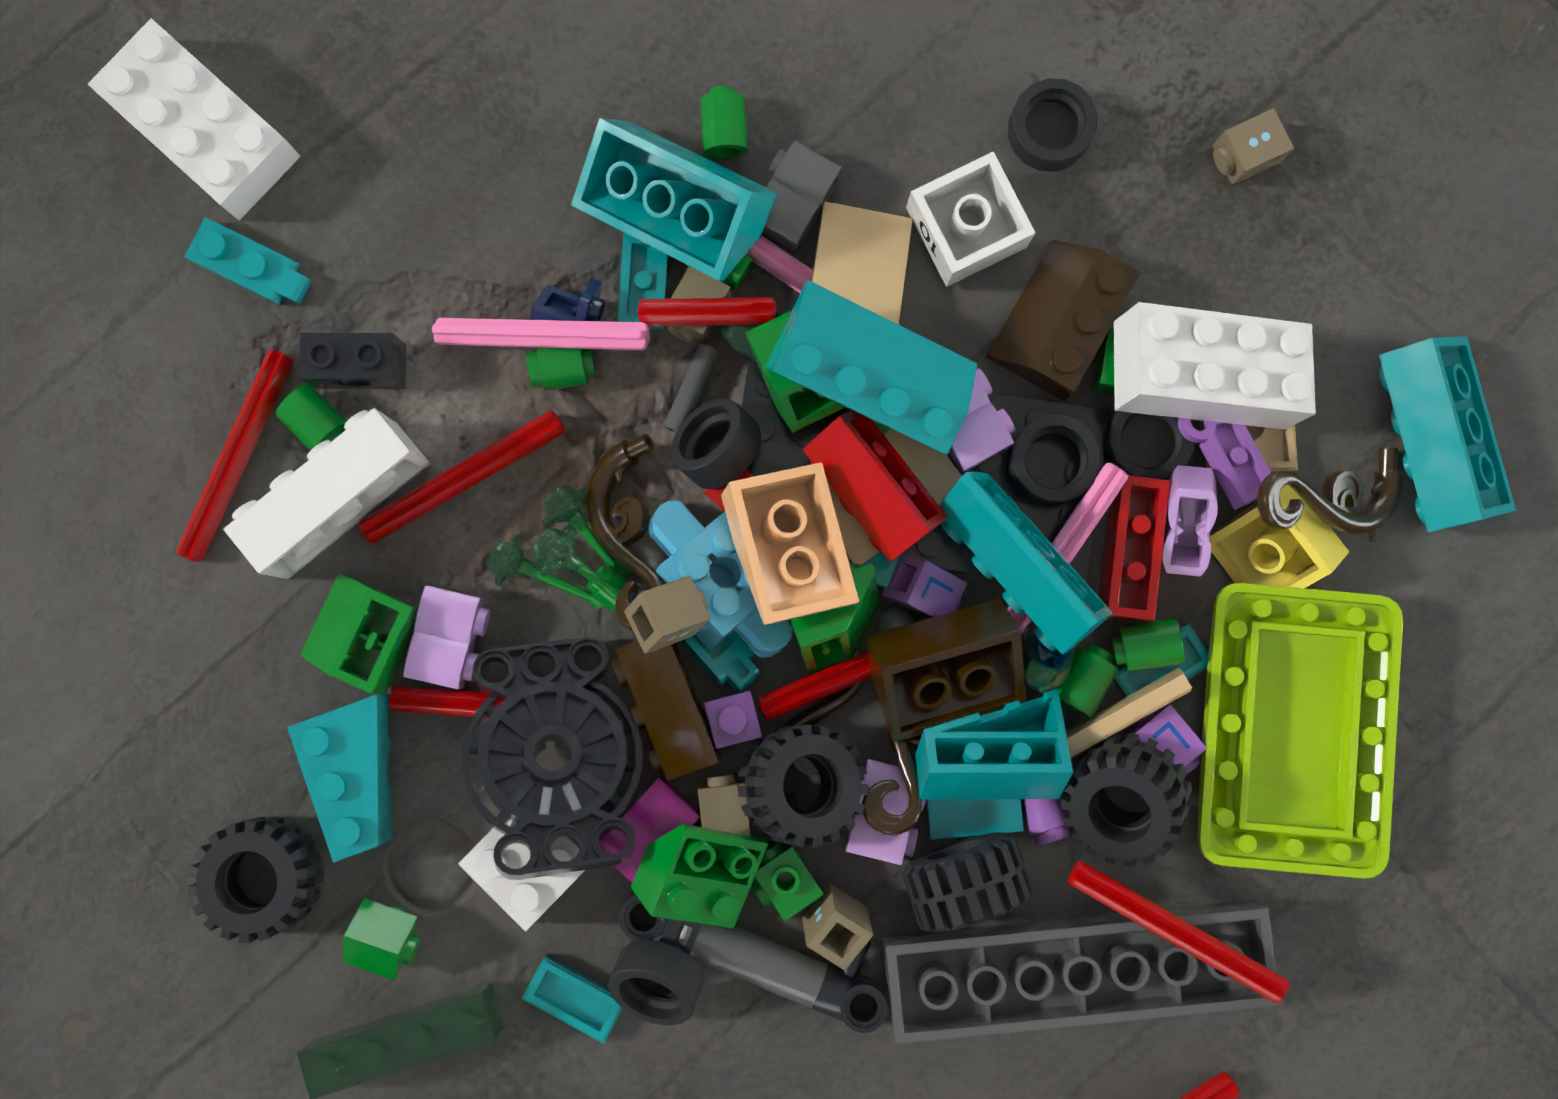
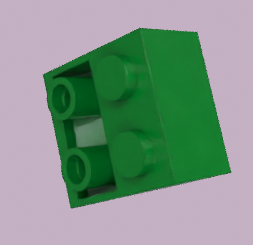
(793, 402)
(837, 633)
(360, 634)
(698, 875)

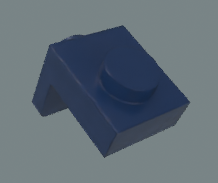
(566, 306)

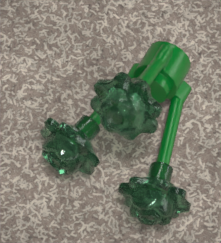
(556, 551)

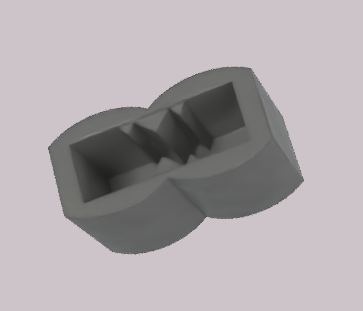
(802, 185)

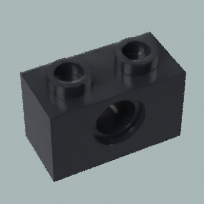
(352, 360)

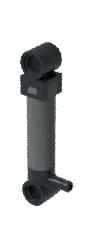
(769, 966)

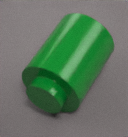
(723, 124)
(310, 417)
(1149, 645)
(1088, 680)

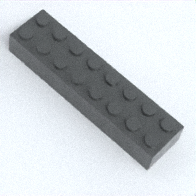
(1066, 973)

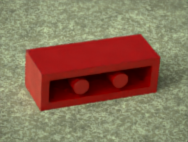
(875, 484)
(1134, 549)

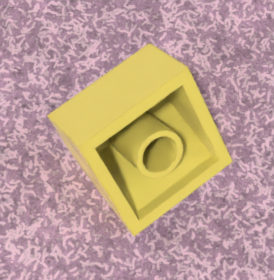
(1277, 557)

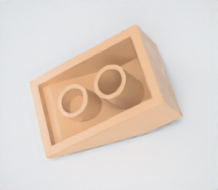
(789, 543)

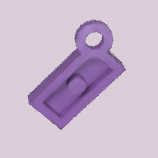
(1232, 458)

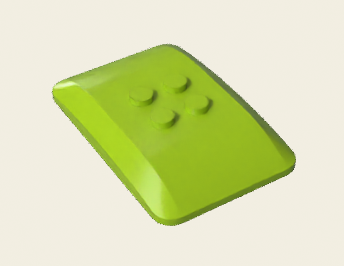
(1300, 730)

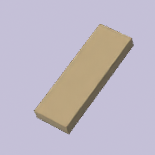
(1127, 711)

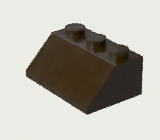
(1063, 316)
(947, 668)
(667, 709)

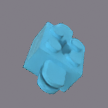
(702, 555)

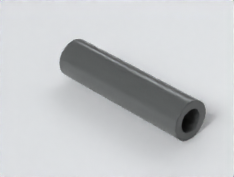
(692, 386)

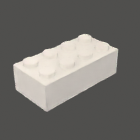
(194, 119)
(1213, 366)
(325, 495)

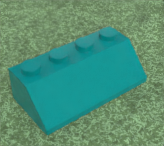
(671, 198)
(874, 367)
(1445, 432)
(1022, 561)

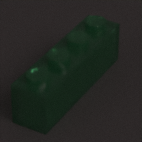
(401, 1041)

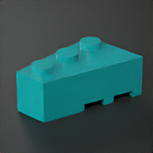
(997, 755)
(348, 774)

